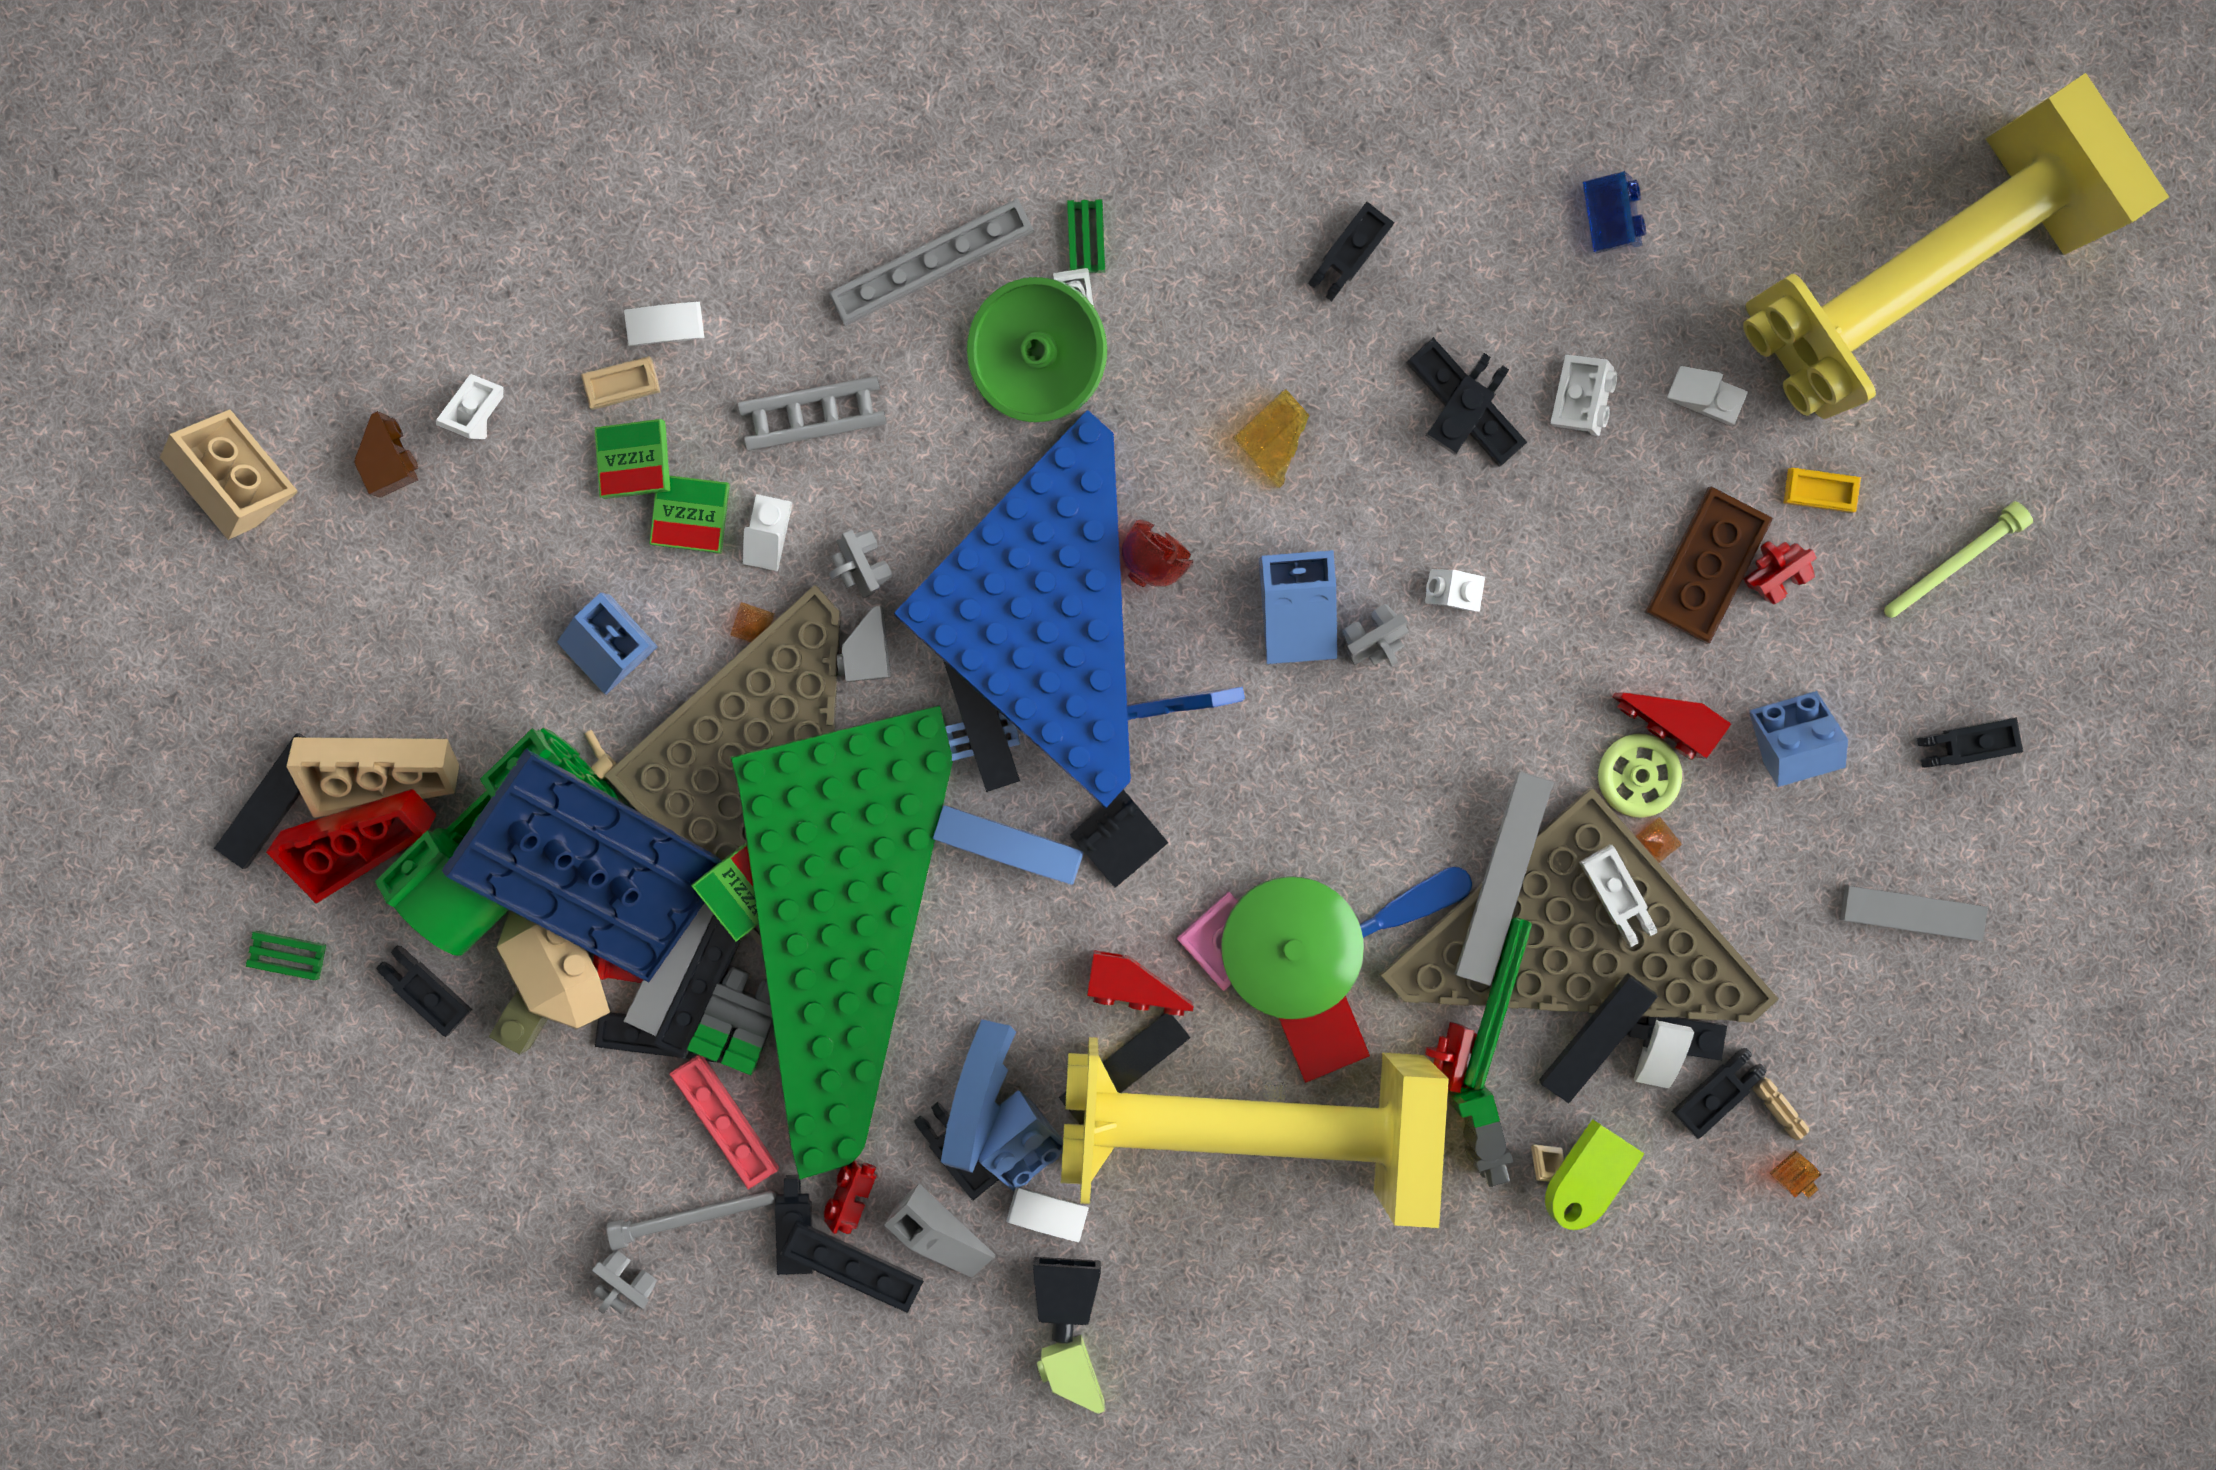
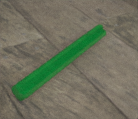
(1497, 1003)

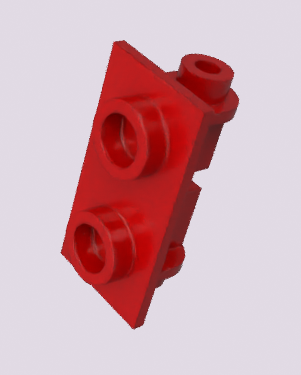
(843, 1211)

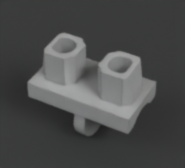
(854, 562)
(1380, 642)
(610, 1272)

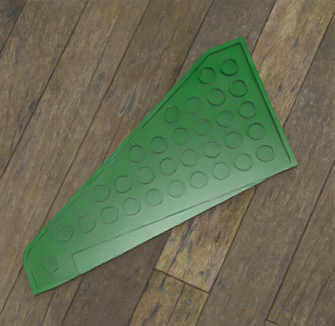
(838, 882)

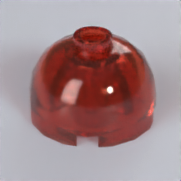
(1153, 557)

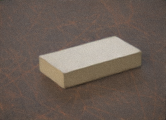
(620, 383)

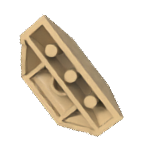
(551, 973)

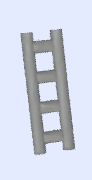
(832, 423)

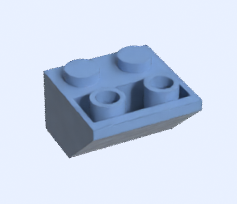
(605, 642)
(1799, 739)
(1020, 1142)

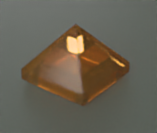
(751, 622)
(1658, 839)

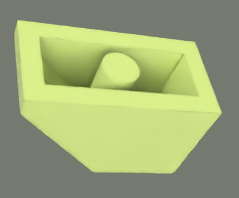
(1072, 1374)

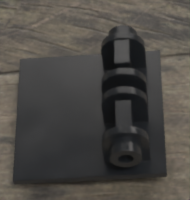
(1119, 839)

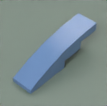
(1008, 845)
(975, 1096)

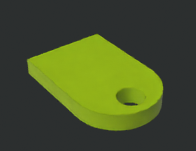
(1590, 1177)

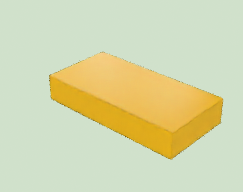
(1822, 490)

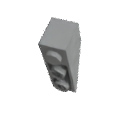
(936, 1233)

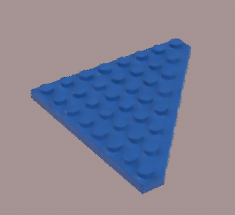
(1037, 610)

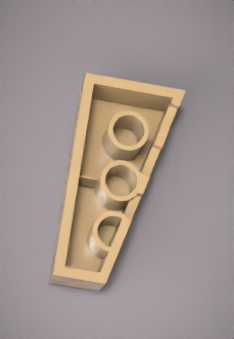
(356, 771)

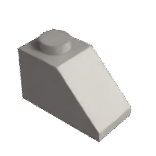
(866, 650)

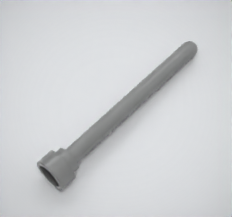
(622, 1233)

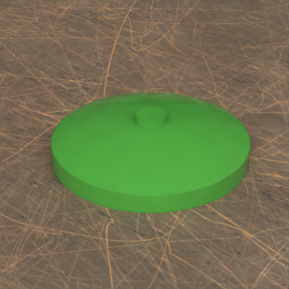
(1037, 349)
(1292, 947)

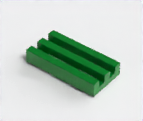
(1085, 206)
(256, 950)

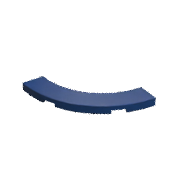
(1186, 702)

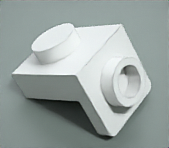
(1454, 589)

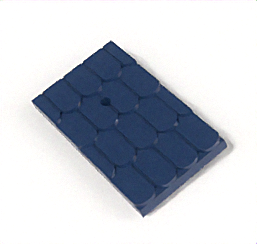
(583, 866)

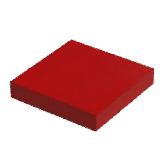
(1325, 1041)

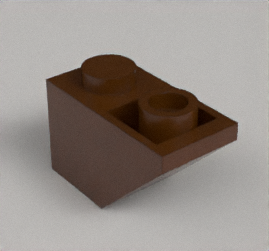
(382, 458)

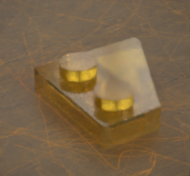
(1274, 435)

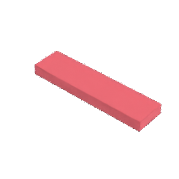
(724, 1121)

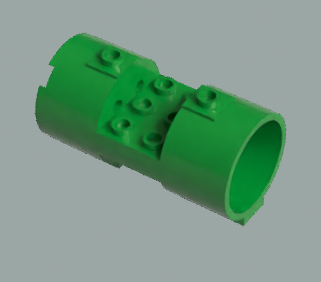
(434, 904)

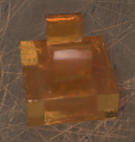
(1796, 1175)

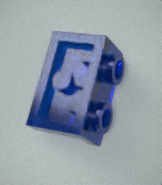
(1614, 212)

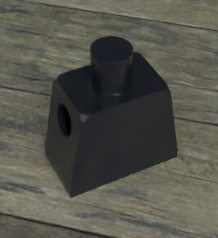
(1065, 1293)

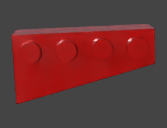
(347, 844)

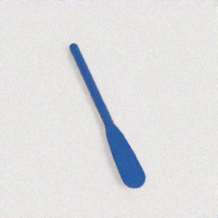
(1422, 900)

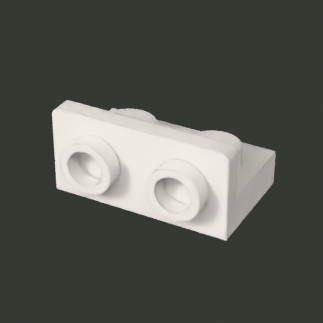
(1584, 394)

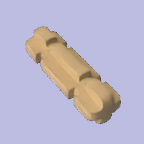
(1781, 1108)

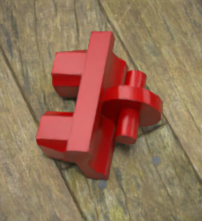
(1779, 565)
(1453, 1054)

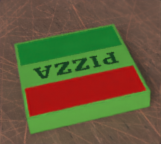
(632, 459)
(690, 515)
(730, 893)

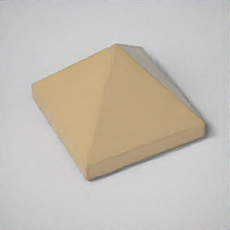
(1546, 1161)

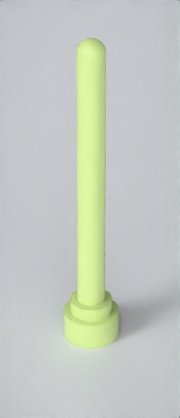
(2013, 518)

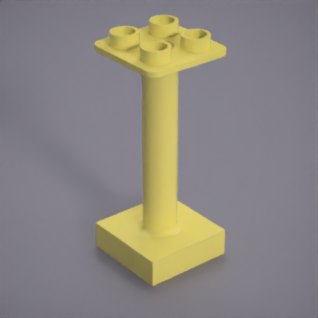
(2066, 170)
(1400, 1135)

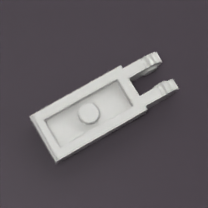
(1617, 892)

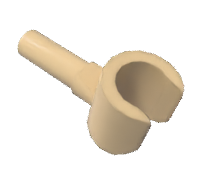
(605, 762)

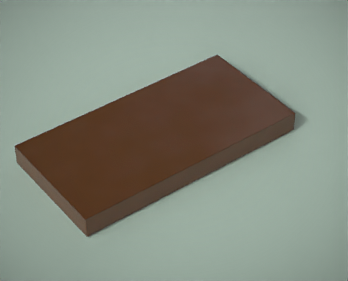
(1709, 565)

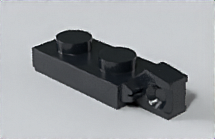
(1707, 1038)
(788, 1209)

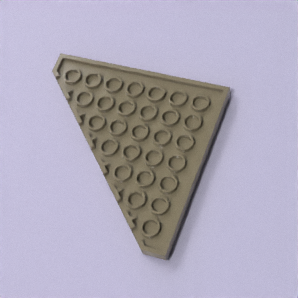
(762, 698)
(1575, 948)

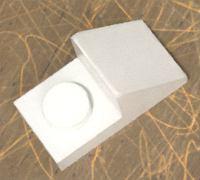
(1707, 394)
(471, 407)
(766, 533)

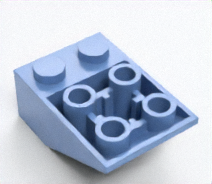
(1299, 606)

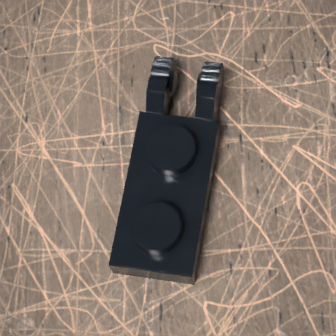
(1353, 247)
(1465, 407)
(1974, 742)
(425, 992)
(1718, 1094)
(972, 1183)

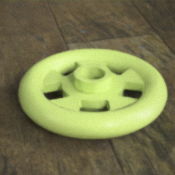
(1666, 789)

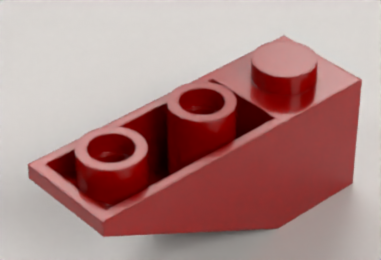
(1685, 722)
(1126, 980)

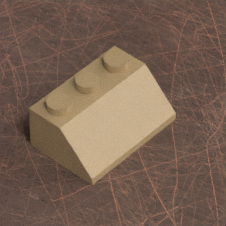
(227, 473)

